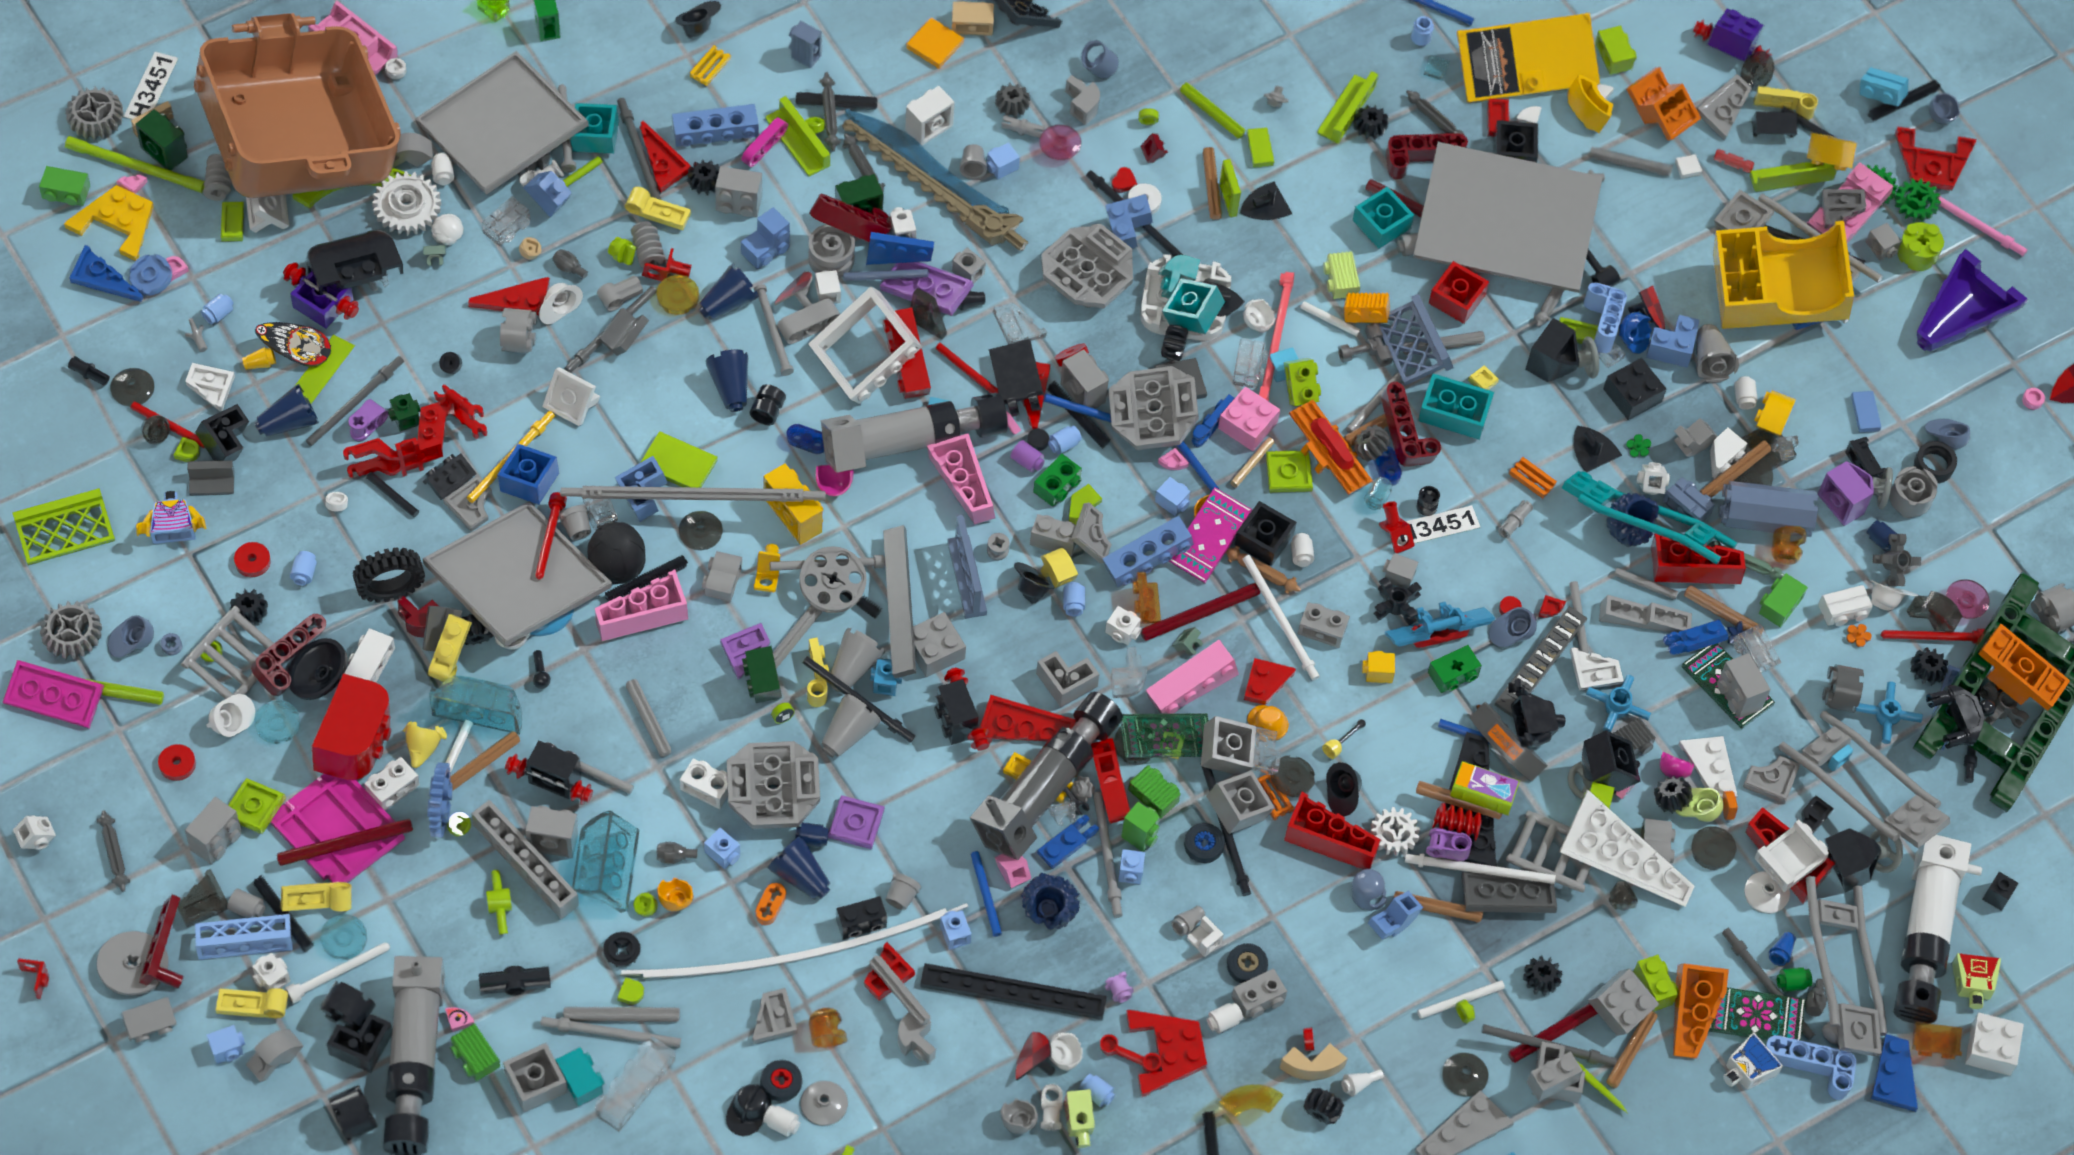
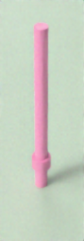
(2006, 241)

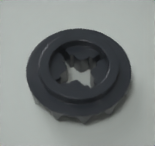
(621, 939)

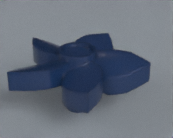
(1734, 632)

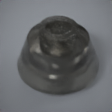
(155, 429)
(1622, 897)

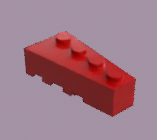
(913, 375)
(1682, 565)
(1765, 829)
(1330, 835)

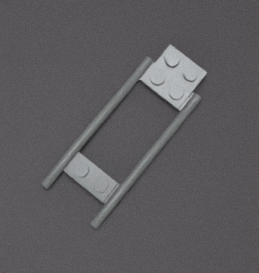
(1748, 212)
(1914, 821)
(1857, 1026)

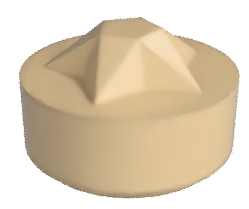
(530, 248)

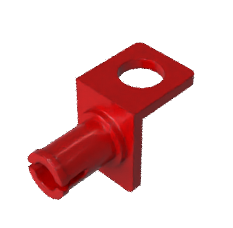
(671, 266)
(1396, 527)

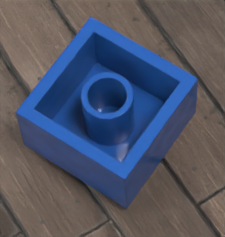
(528, 474)

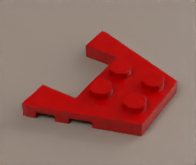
(1935, 166)
(1177, 1044)

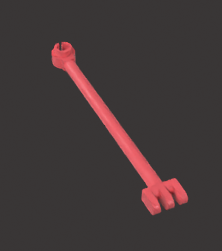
(1287, 282)

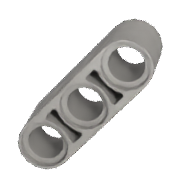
(808, 321)

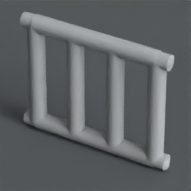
(204, 646)
(1536, 866)

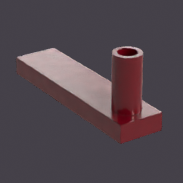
(152, 968)

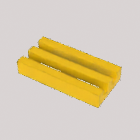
(718, 54)

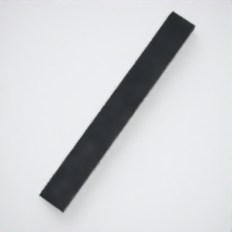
(1013, 991)

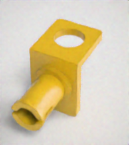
(763, 569)

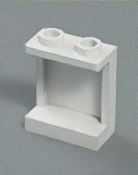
(1792, 855)

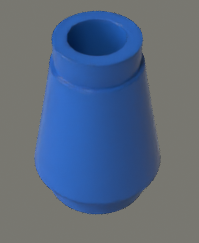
(1782, 949)

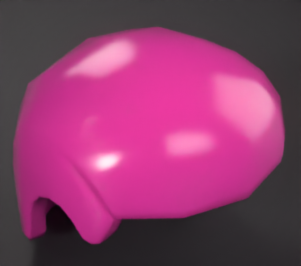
(1674, 766)

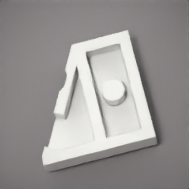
(210, 384)
(1594, 670)

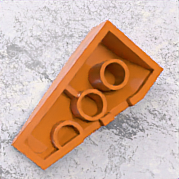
(1696, 1006)

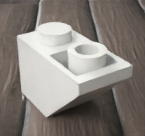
(1725, 451)

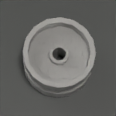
(831, 250)

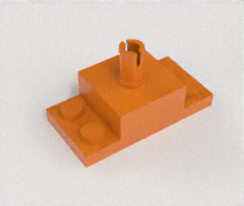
(2021, 670)

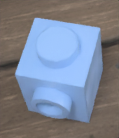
(1002, 160)
(1173, 496)
(722, 848)
(1131, 866)
(955, 929)
(226, 1044)

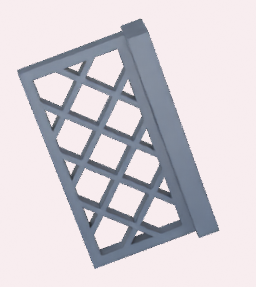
(1431, 337)
(966, 571)

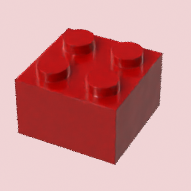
(1458, 292)

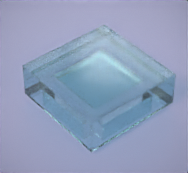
(1436, 68)

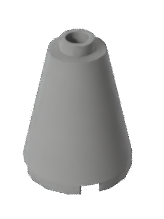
(1714, 355)
(855, 657)
(848, 726)

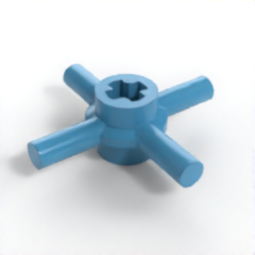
(1889, 712)

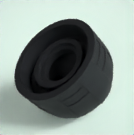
(617, 551)

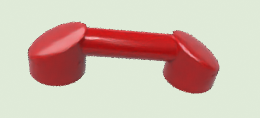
(1109, 1046)

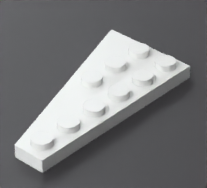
(1612, 846)

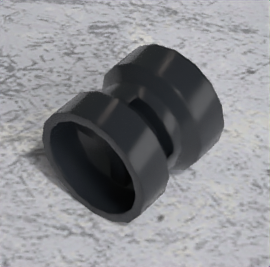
(1428, 500)

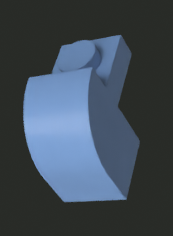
(1397, 916)

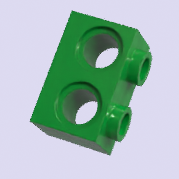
(1054, 478)

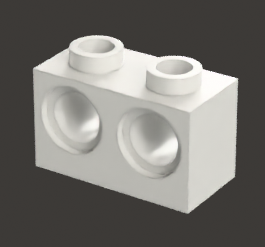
(703, 787)

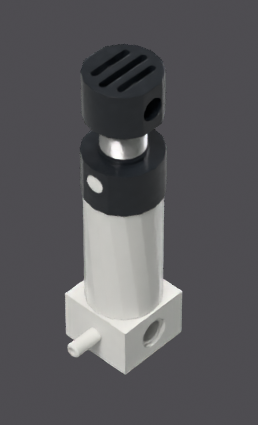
(1926, 949)

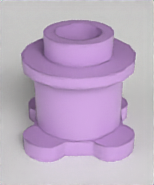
(1119, 987)

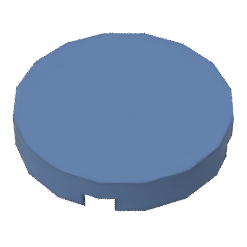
(150, 274)

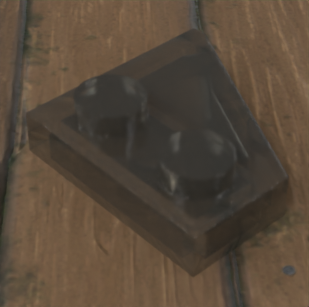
(927, 313)
(202, 901)

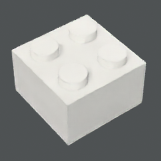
(929, 115)
(1994, 1044)

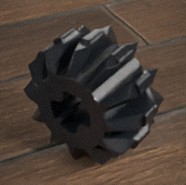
(1371, 121)
(703, 176)
(1174, 342)
(255, 601)
(478, 632)
(1929, 666)
(1673, 794)
(1544, 984)
(1323, 1106)

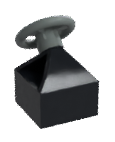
(1558, 355)
(1606, 761)
(1858, 856)

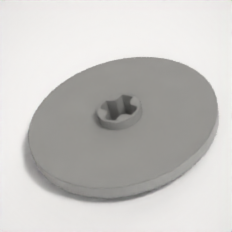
(114, 963)

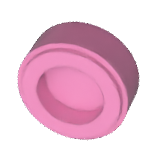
(2033, 398)

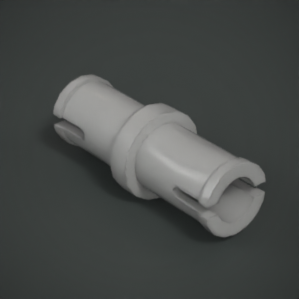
(1022, 126)
(1515, 519)

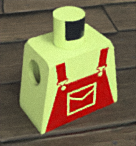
(1975, 977)
(1079, 1107)

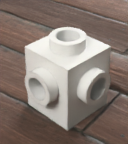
(1654, 485)
(1123, 626)
(34, 832)
(271, 972)

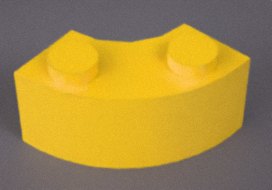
(1589, 103)
(1831, 151)
(1775, 413)

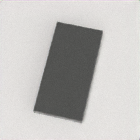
(1506, 894)

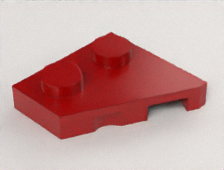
(1266, 680)
(898, 965)

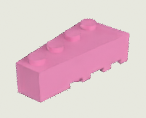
(961, 472)
(643, 609)
(1193, 679)

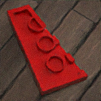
(1021, 722)

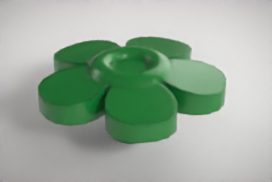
(1638, 445)

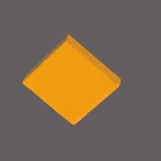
(935, 43)

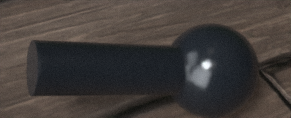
(541, 678)

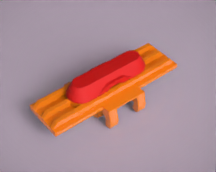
(1329, 447)

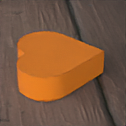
(1730, 805)

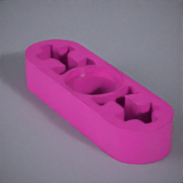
(764, 142)

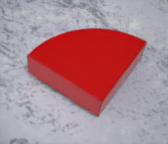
(1551, 607)

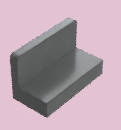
(622, 331)
(211, 477)
(435, 624)

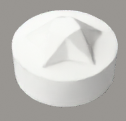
(395, 68)
(336, 501)

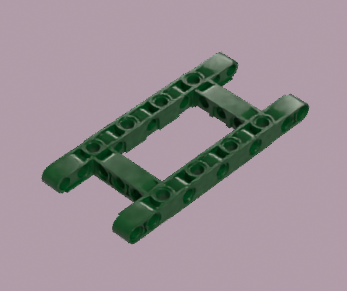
(1991, 742)

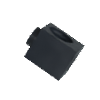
(2000, 891)

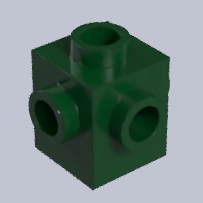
(404, 411)

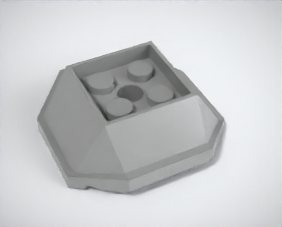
(1092, 250)
(1152, 389)
(777, 764)

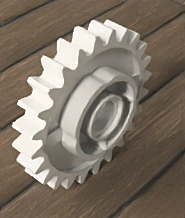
(390, 198)

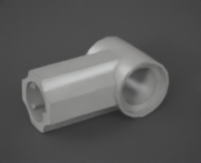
(615, 294)

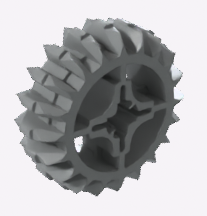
(81, 114)
(71, 619)

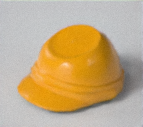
(1269, 718)

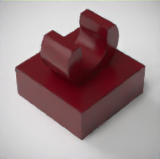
(1153, 148)

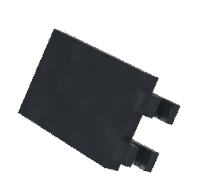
(1016, 374)

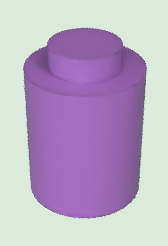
(1027, 456)

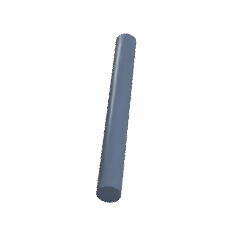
(878, 275)

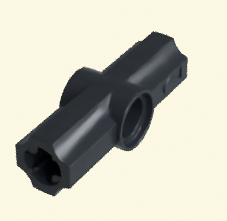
(514, 980)

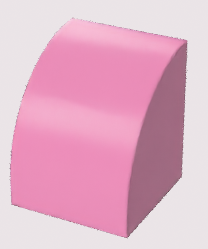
(1013, 870)

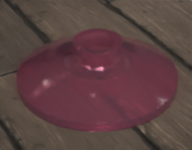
(1063, 136)
(1971, 592)

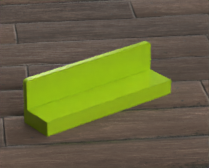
(1347, 106)
(801, 139)
(1791, 175)

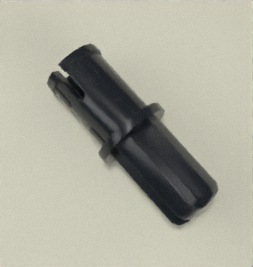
(88, 370)

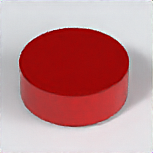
(1509, 603)
(1308, 1039)

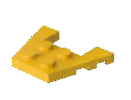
(120, 211)

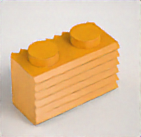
(1367, 308)

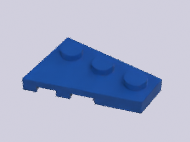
(897, 249)
(1894, 1075)

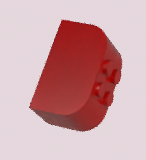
(352, 729)

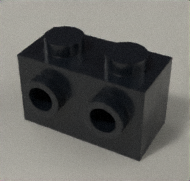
(861, 917)

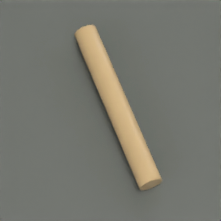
(1252, 462)

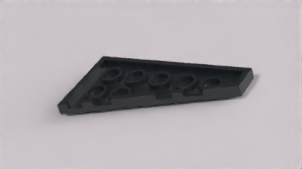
(1027, 13)
(1476, 752)

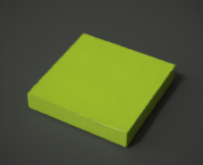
(1230, 188)
(1288, 471)
(256, 805)

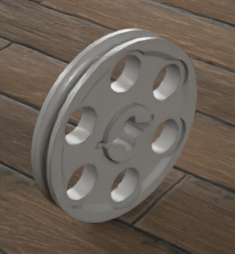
(833, 590)

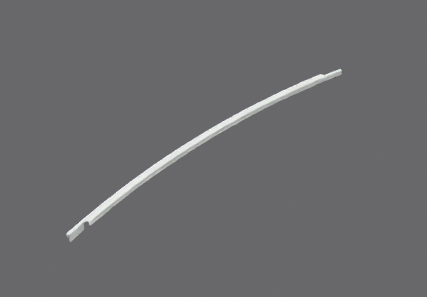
(678, 972)

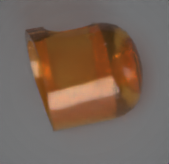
(1785, 551)
(824, 1028)

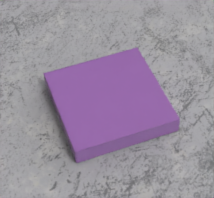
(856, 822)

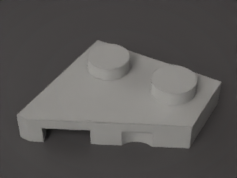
(774, 1017)

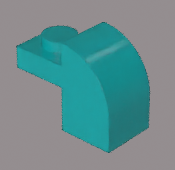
(1175, 269)

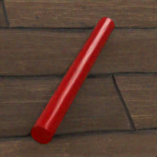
(966, 368)
(173, 426)

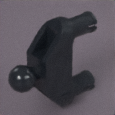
(1966, 711)

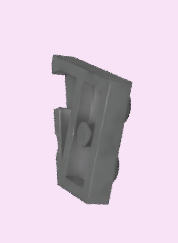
(1842, 204)

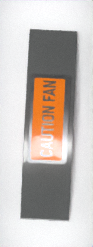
(1507, 742)

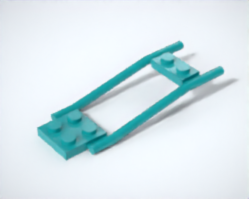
(1597, 494)

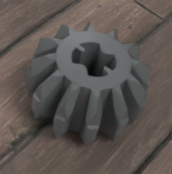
(1012, 100)
(1371, 443)

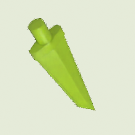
(1597, 1085)

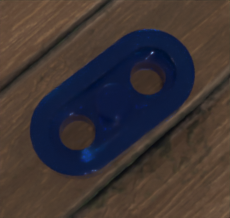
(808, 438)
(1389, 463)

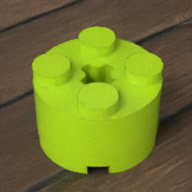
(1920, 246)

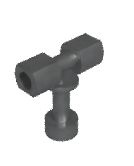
(1373, 346)

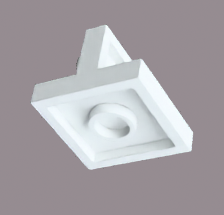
(266, 211)
(570, 396)

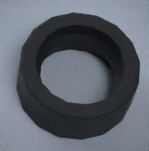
(1942, 450)

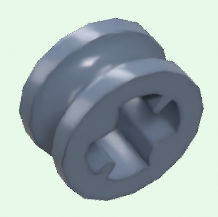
(172, 650)

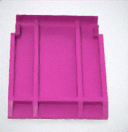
(331, 810)

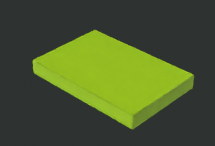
(680, 461)

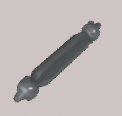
(829, 111)
(1432, 113)
(859, 157)
(113, 850)

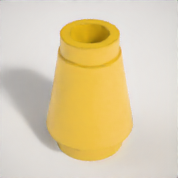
(259, 359)

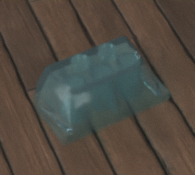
(477, 701)
(606, 860)

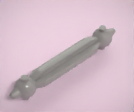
(1548, 306)

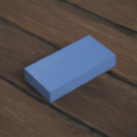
(1866, 411)

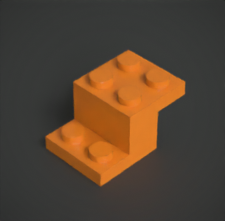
(1663, 103)

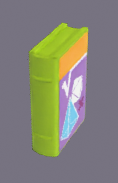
(1484, 788)

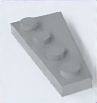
(1468, 1126)

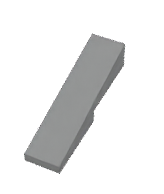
(1638, 615)

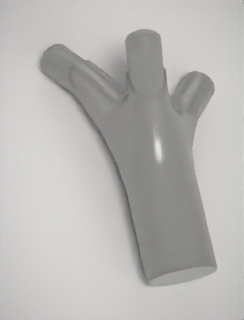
(197, 336)

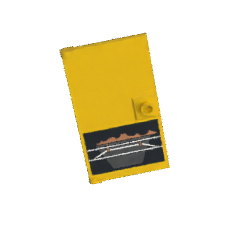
(1527, 57)

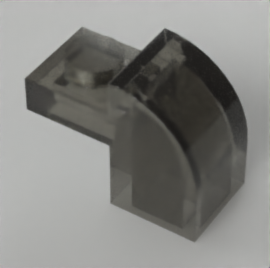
(1938, 609)

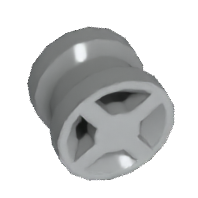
(998, 552)

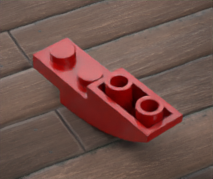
(1110, 780)

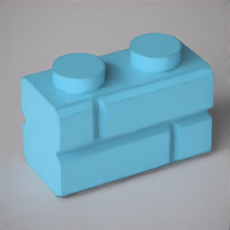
(1884, 86)

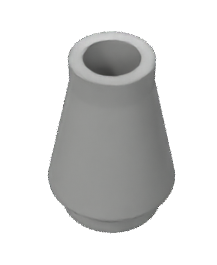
(1186, 921)

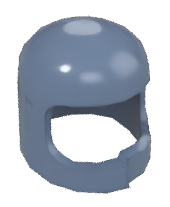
(1106, 61)
(1368, 886)

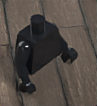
(1533, 717)

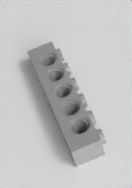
(525, 859)

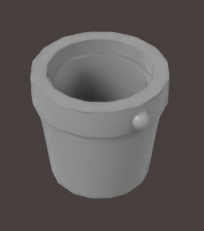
(973, 162)
(576, 522)
(902, 891)

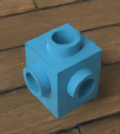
(883, 679)

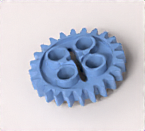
(439, 801)

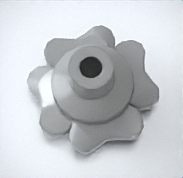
(1276, 97)
(1083, 788)

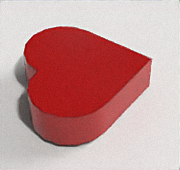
(1124, 180)

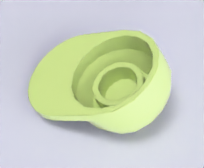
(1705, 806)

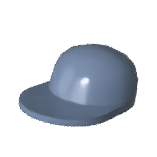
(1949, 432)
(1512, 627)
(130, 635)

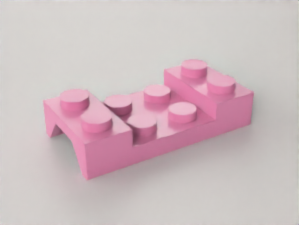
(378, 47)
(1876, 192)

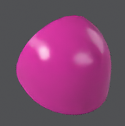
(833, 482)

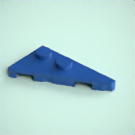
(96, 274)

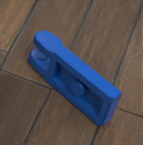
(1210, 423)
(1695, 637)
(1066, 842)

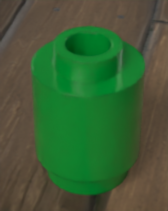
(1794, 979)

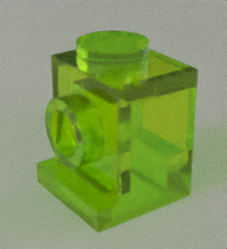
(494, 8)

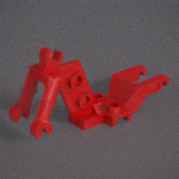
(428, 446)

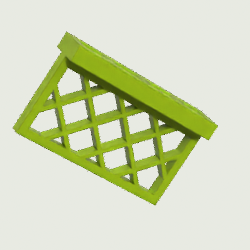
(63, 508)

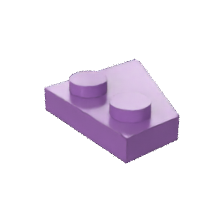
(742, 641)

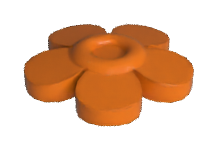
(1858, 634)

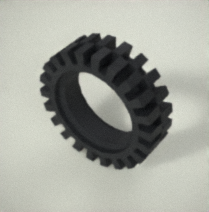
(385, 562)

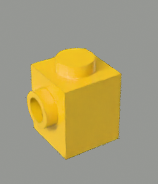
(1379, 667)

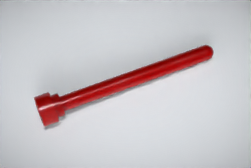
(557, 504)
(1933, 635)

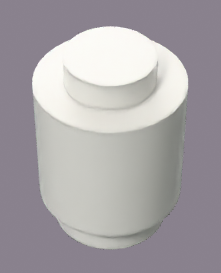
(442, 169)
(1745, 393)
(1302, 550)
(1224, 1017)
(781, 1120)

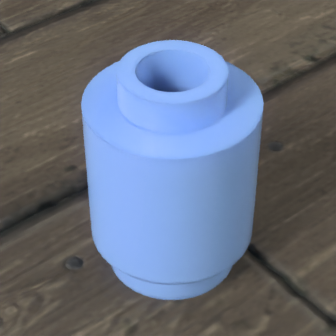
(1422, 31)
(217, 308)
(1064, 439)
(303, 568)
(1074, 599)
(1101, 1091)

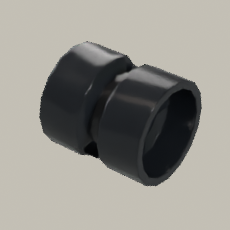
(767, 404)

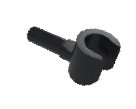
(1085, 806)

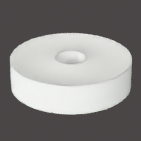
(1153, 195)

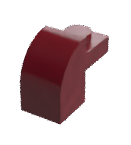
(414, 618)

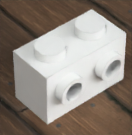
(392, 783)

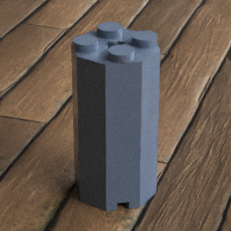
(1767, 507)

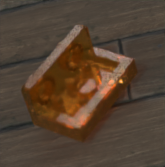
(1147, 602)
(1937, 1039)

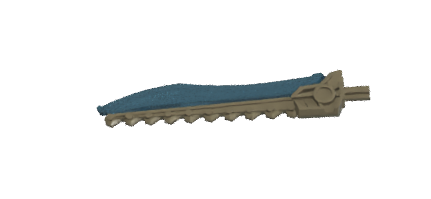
(976, 210)

